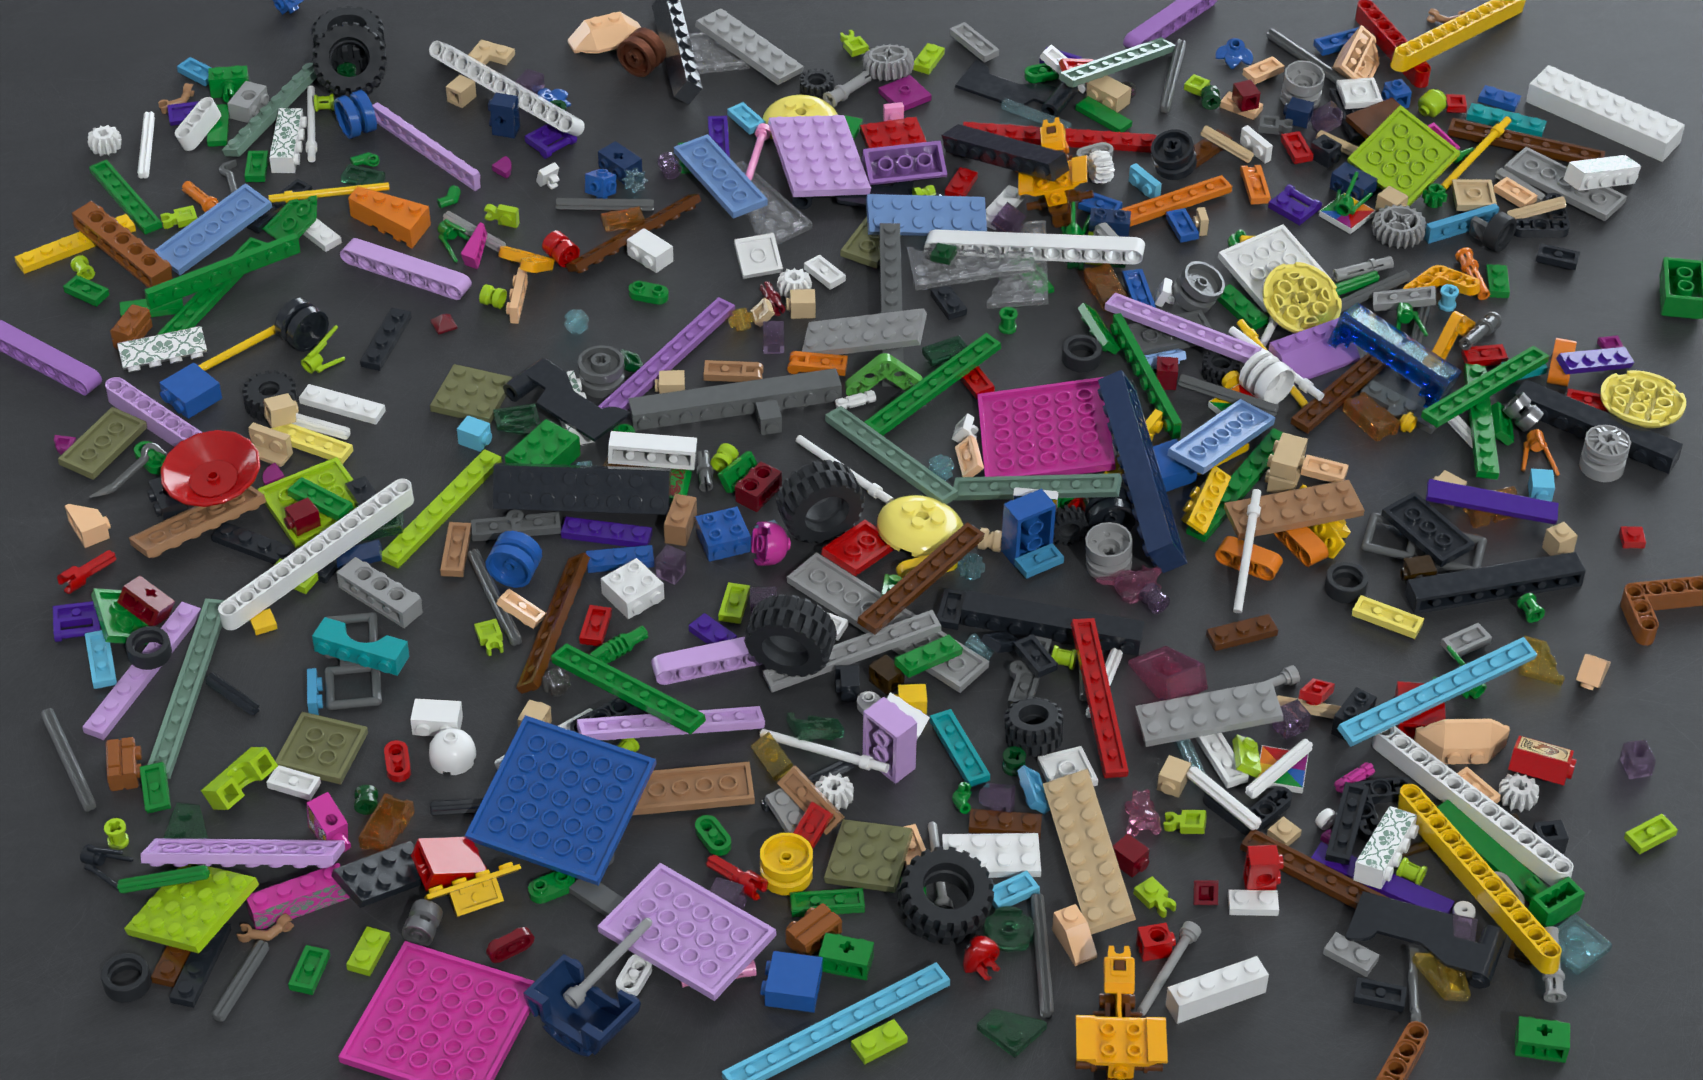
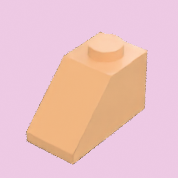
(88, 524)
(1592, 671)
(1074, 934)

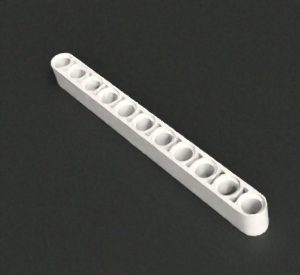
(498, 83)
(1045, 246)
(315, 554)
(1494, 820)

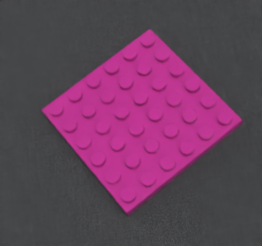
(1045, 430)
(438, 1019)

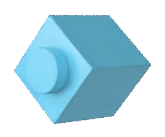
(474, 433)
(1541, 484)

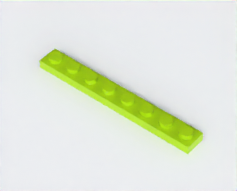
(440, 509)

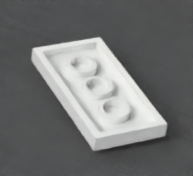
(1000, 853)

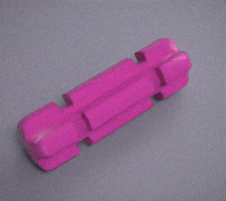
(1355, 776)

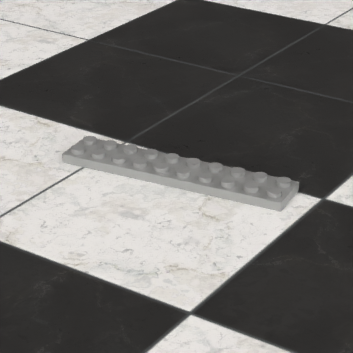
(851, 597)

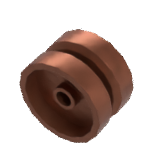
(641, 52)

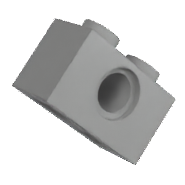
(248, 101)

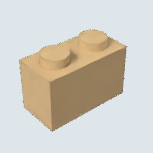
(1109, 93)

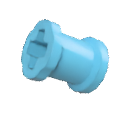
(1448, 296)

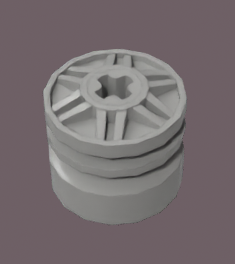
(1303, 81)
(1604, 453)
(1108, 550)

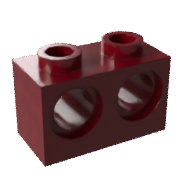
(758, 486)

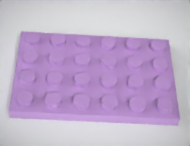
(819, 156)
(691, 931)

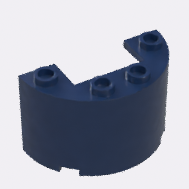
(588, 1026)

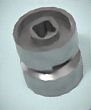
(1528, 416)
(422, 922)

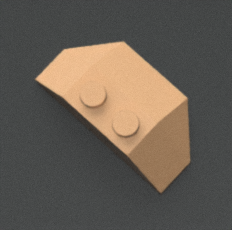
(602, 33)
(1358, 56)
(1463, 740)

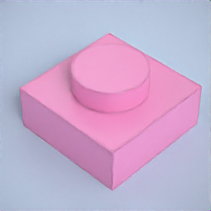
(893, 111)

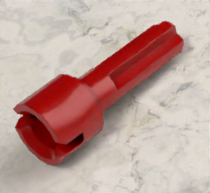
(77, 576)
(750, 879)

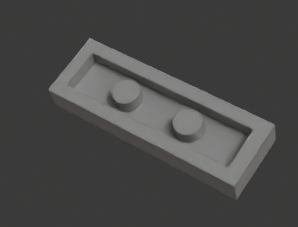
(974, 42)
(1414, 296)

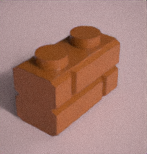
(132, 325)
(123, 764)
(809, 932)

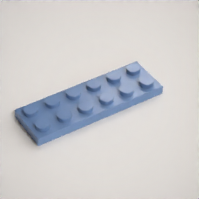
(720, 176)
(925, 213)
(213, 228)
(1221, 436)

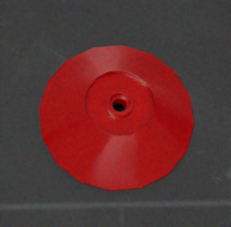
(210, 468)

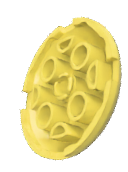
(798, 106)
(1302, 283)
(1642, 399)
(917, 524)

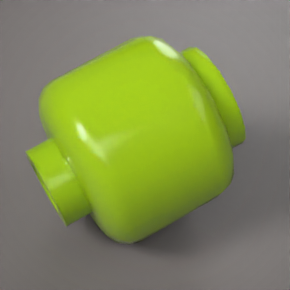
(1432, 103)

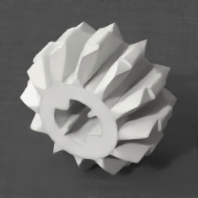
(104, 140)
(1100, 167)
(793, 280)
(836, 790)
(1518, 792)

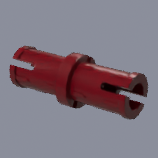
(774, 297)

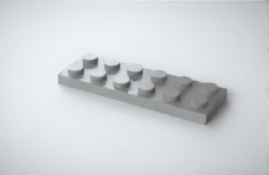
(749, 46)
(1549, 176)
(865, 332)
(1209, 713)

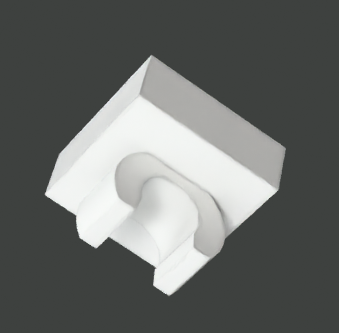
(548, 176)
(1164, 293)
(964, 428)

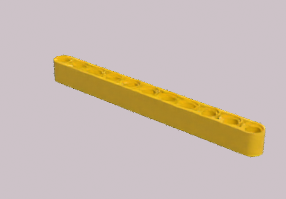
(1454, 32)
(1481, 881)

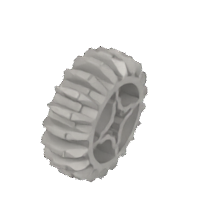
(888, 62)
(1399, 226)

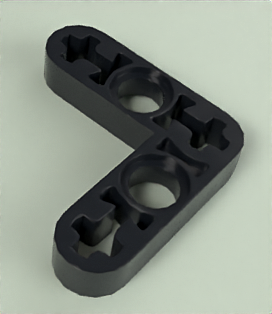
(1554, 225)
(1375, 798)
(1267, 801)

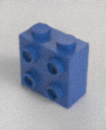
(190, 390)
(1173, 472)
(723, 534)
(792, 981)

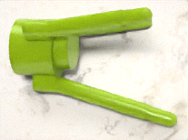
(314, 360)

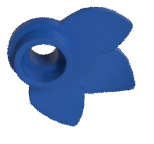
(1234, 53)
(556, 94)

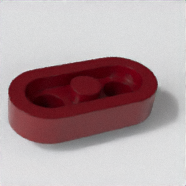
(510, 944)

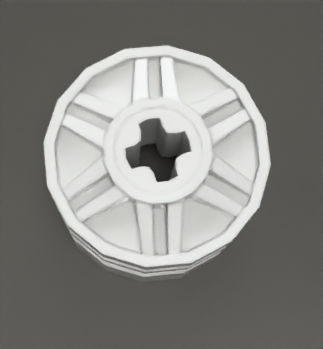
(1267, 377)

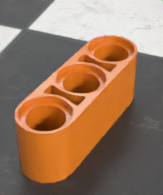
(1556, 374)
(1304, 545)
(1263, 562)

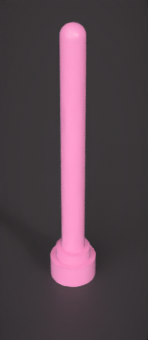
(762, 133)

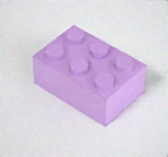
(890, 738)

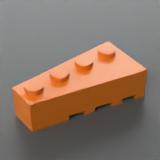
(390, 214)

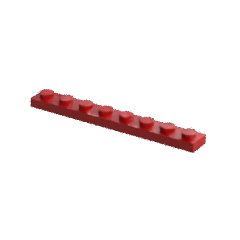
(1099, 698)

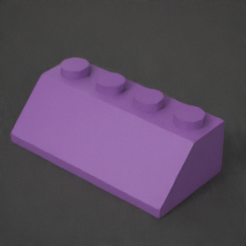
(904, 162)
(1311, 354)

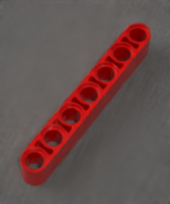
(1389, 38)

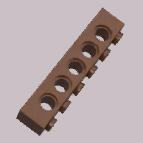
(121, 245)

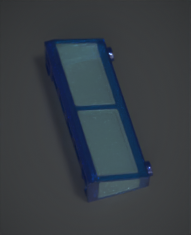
(1397, 351)

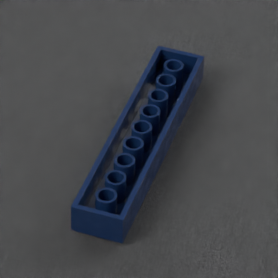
(1141, 472)

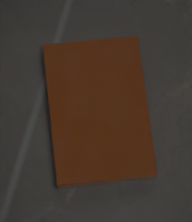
(1370, 118)

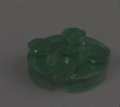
(1020, 923)

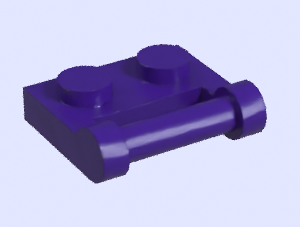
(546, 135)
(1292, 209)
(74, 615)

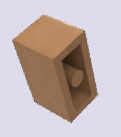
(680, 520)

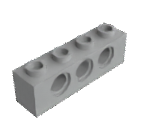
(379, 592)

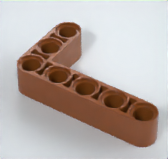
(1644, 597)
(1405, 1053)

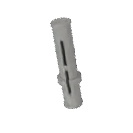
(1362, 268)

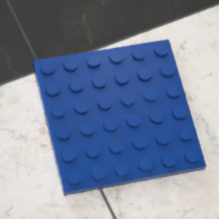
(561, 800)

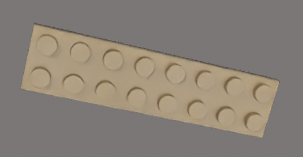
(1088, 851)

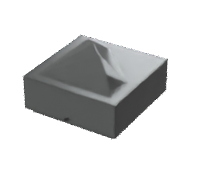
(1477, 228)

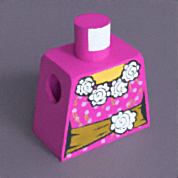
(327, 820)

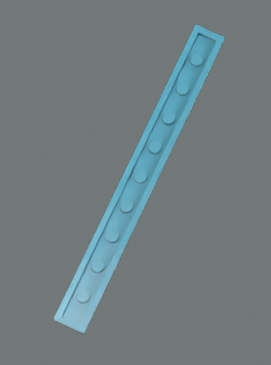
(1436, 691)
(840, 1025)

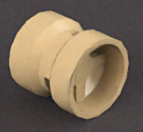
(991, 540)

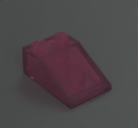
(1170, 673)

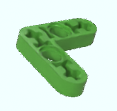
(886, 371)

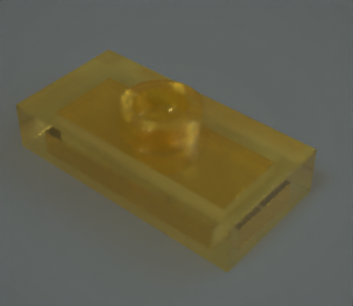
(772, 756)

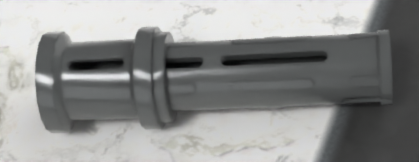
(1483, 328)

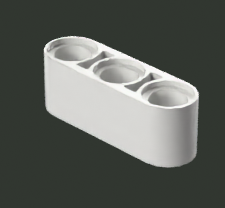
(198, 124)

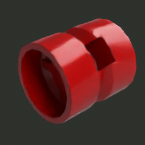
(560, 248)

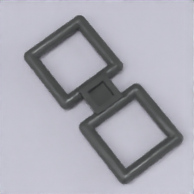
(1413, 550)
(349, 668)

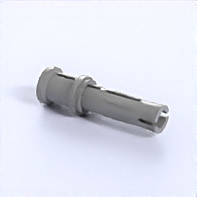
(842, 92)
(1554, 994)

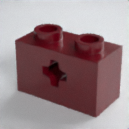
(146, 601)

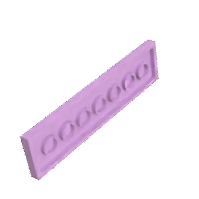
(243, 851)

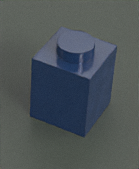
(1299, 111)

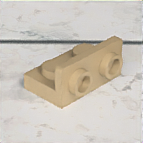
(271, 444)

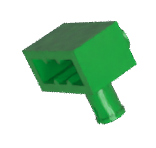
(226, 81)
(1556, 902)

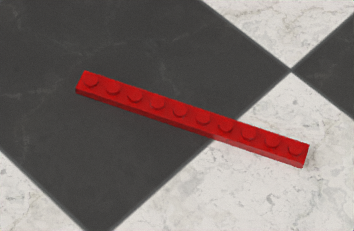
(1074, 137)

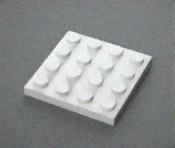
(1258, 256)

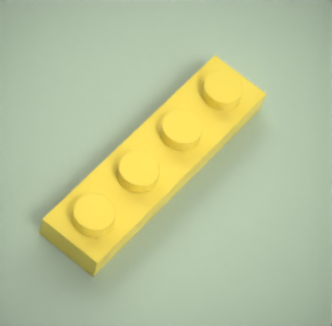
(316, 443)

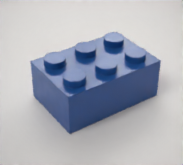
(1027, 524)

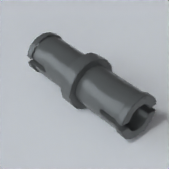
(704, 470)

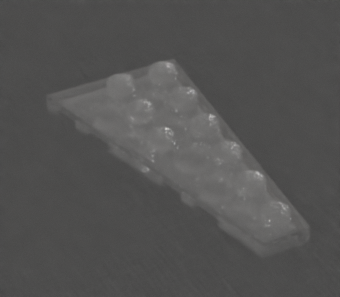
(778, 216)
(966, 267)
(1023, 288)

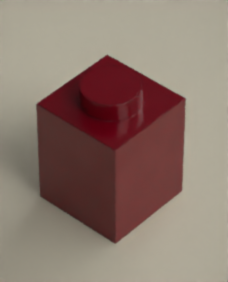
(1246, 95)
(1167, 372)
(302, 516)
(1131, 855)

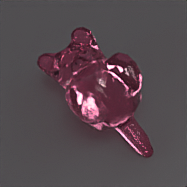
(1130, 582)
(1142, 814)

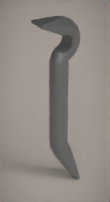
(225, 171)
(126, 475)
(1413, 987)

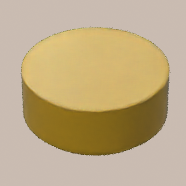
(1231, 379)

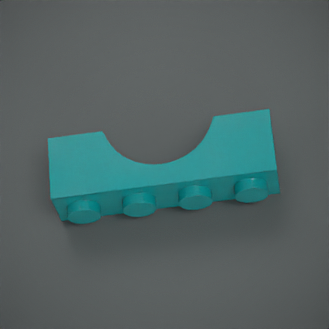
(383, 655)

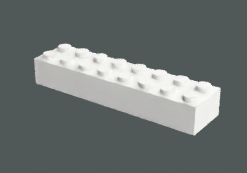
(1605, 113)

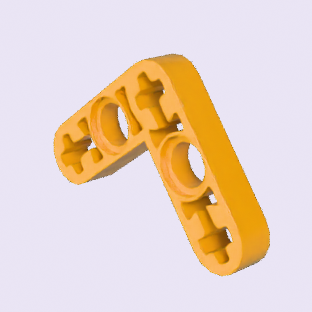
(528, 261)
(1442, 275)
(1456, 325)

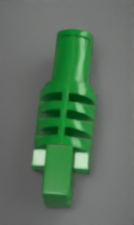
(619, 645)

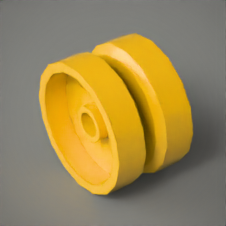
(786, 863)

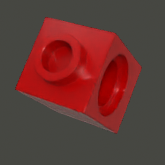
(1155, 941)

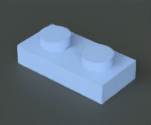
(1152, 358)

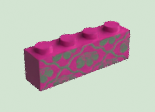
(295, 897)

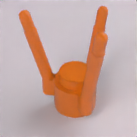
(1536, 443)

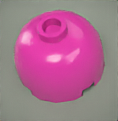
(769, 543)

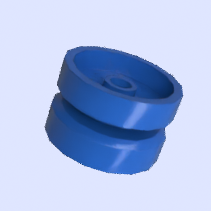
(355, 114)
(514, 559)

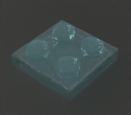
(1580, 944)

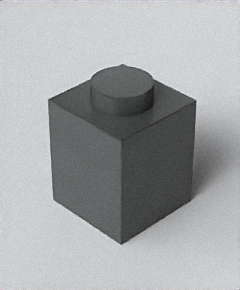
(768, 417)

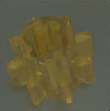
(741, 319)

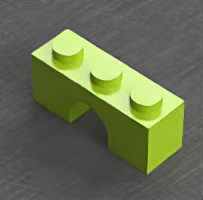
(250, 767)

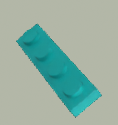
(1519, 123)
(959, 748)

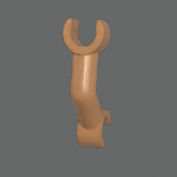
(1440, 18)
(187, 92)
(283, 925)

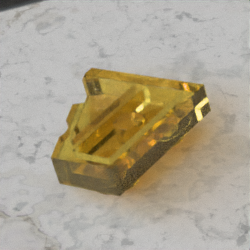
(1544, 664)
(1448, 982)

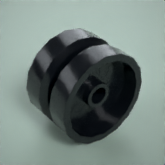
(1174, 154)
(301, 324)
(1109, 509)

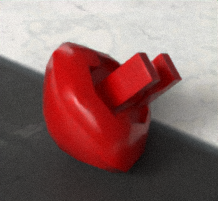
(979, 954)

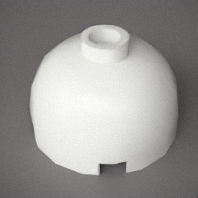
(452, 751)

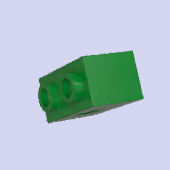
(847, 956)
(1542, 1039)

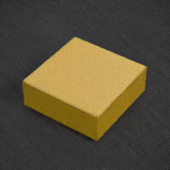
(263, 622)

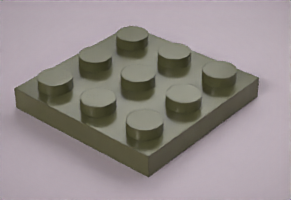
(470, 393)
(322, 747)
(868, 855)

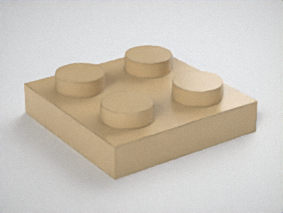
(1472, 194)

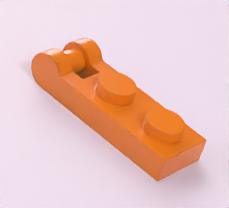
(1255, 184)
(813, 362)

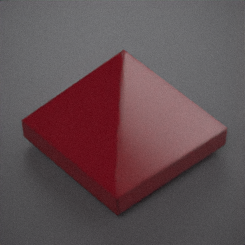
(443, 323)
(1205, 892)

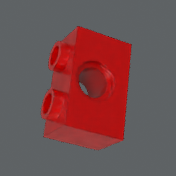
(1262, 867)

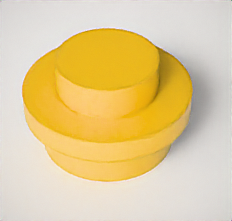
(1408, 422)

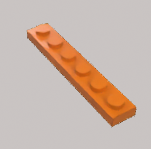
(1178, 199)

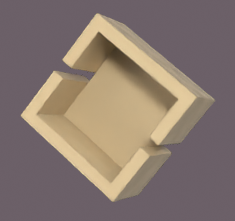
(1285, 463)

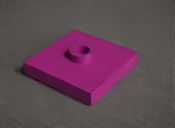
(906, 91)

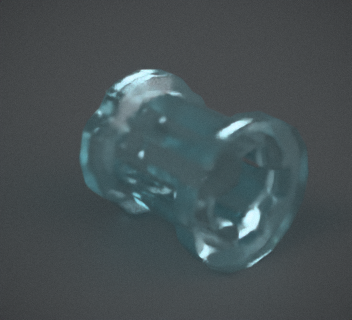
(975, 645)

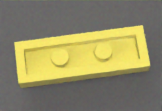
(1387, 617)

